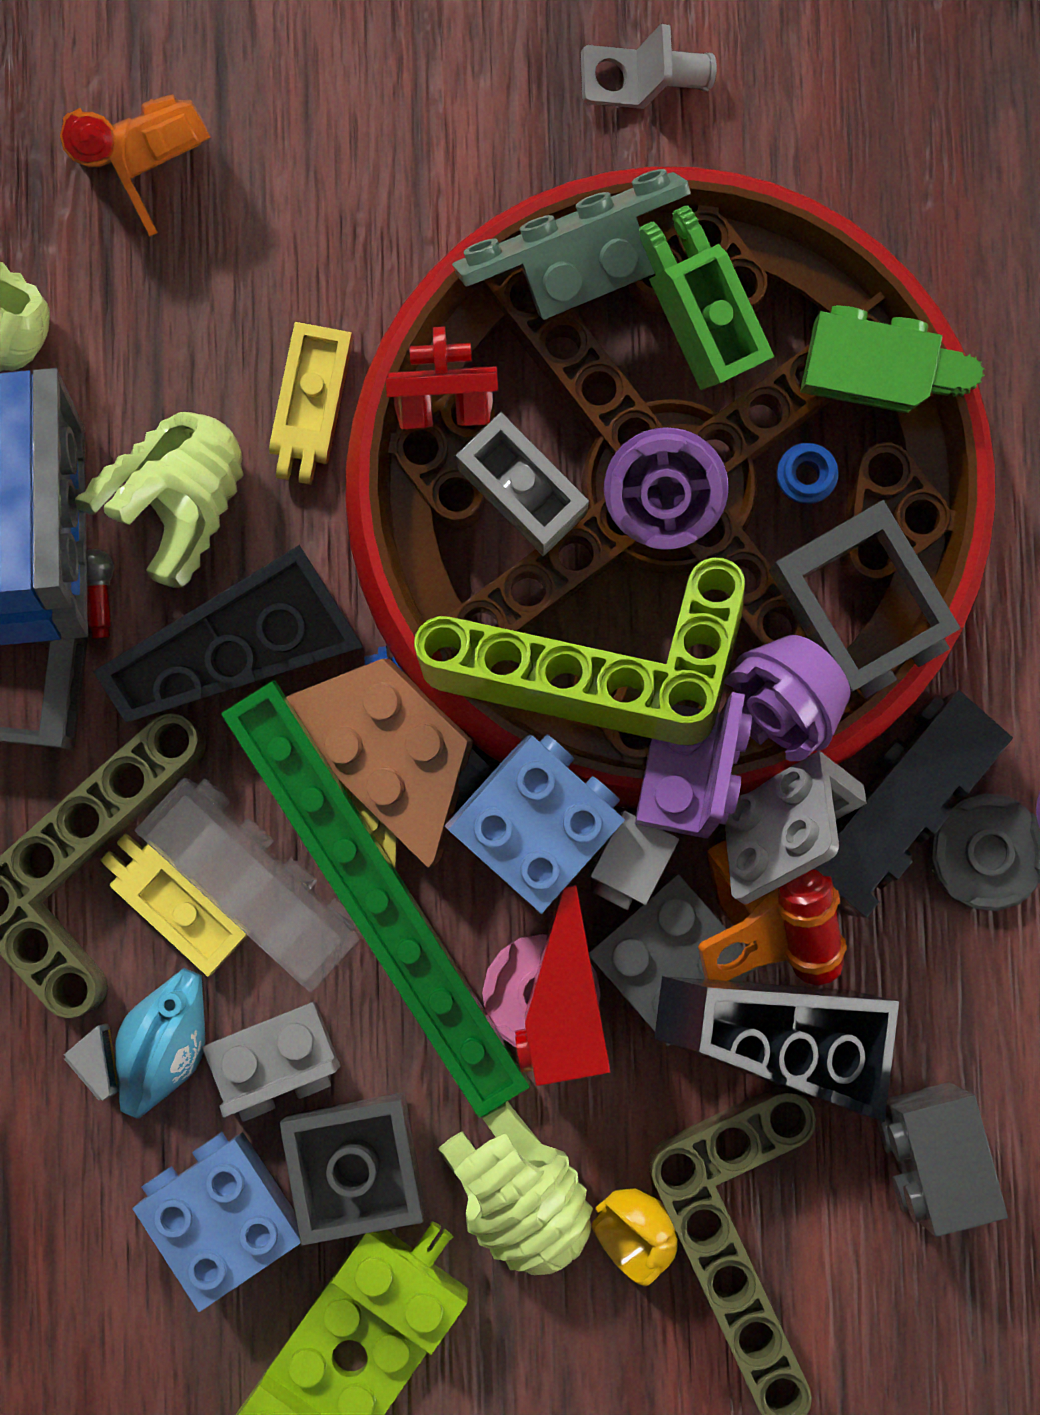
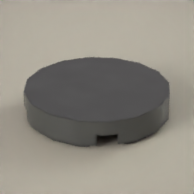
(987, 852)

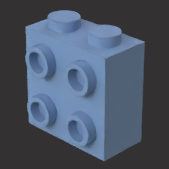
(537, 820)
(218, 1218)

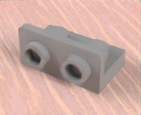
(271, 1060)

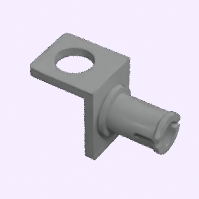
(645, 71)

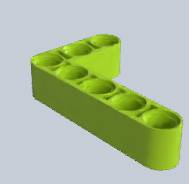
(600, 670)

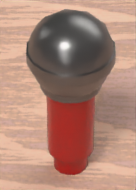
(99, 573)

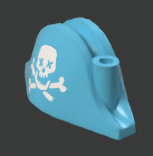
(160, 1043)

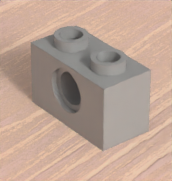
(522, 484)
(631, 862)

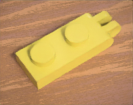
(310, 398)
(173, 906)

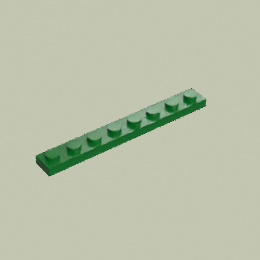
(376, 898)

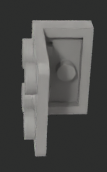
(788, 825)

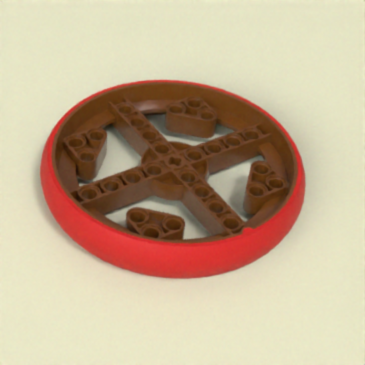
(766, 232)

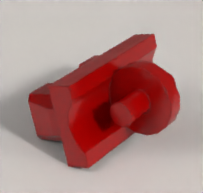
(414, 388)

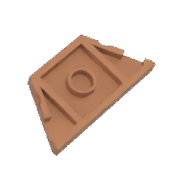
(389, 750)

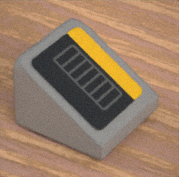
(95, 1062)

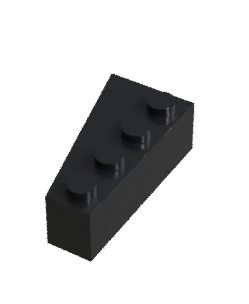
(243, 635)
(910, 796)
(797, 1037)

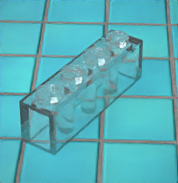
(249, 882)

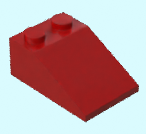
(563, 1012)

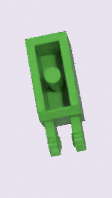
(704, 303)
(882, 362)

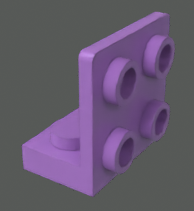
(692, 785)

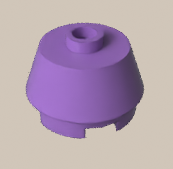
(666, 488)
(792, 694)

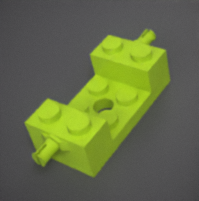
(387, 1302)

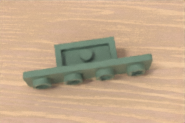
(579, 253)

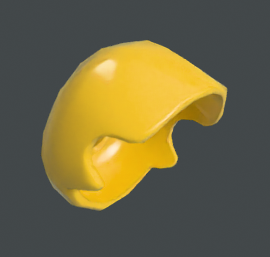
(636, 1234)

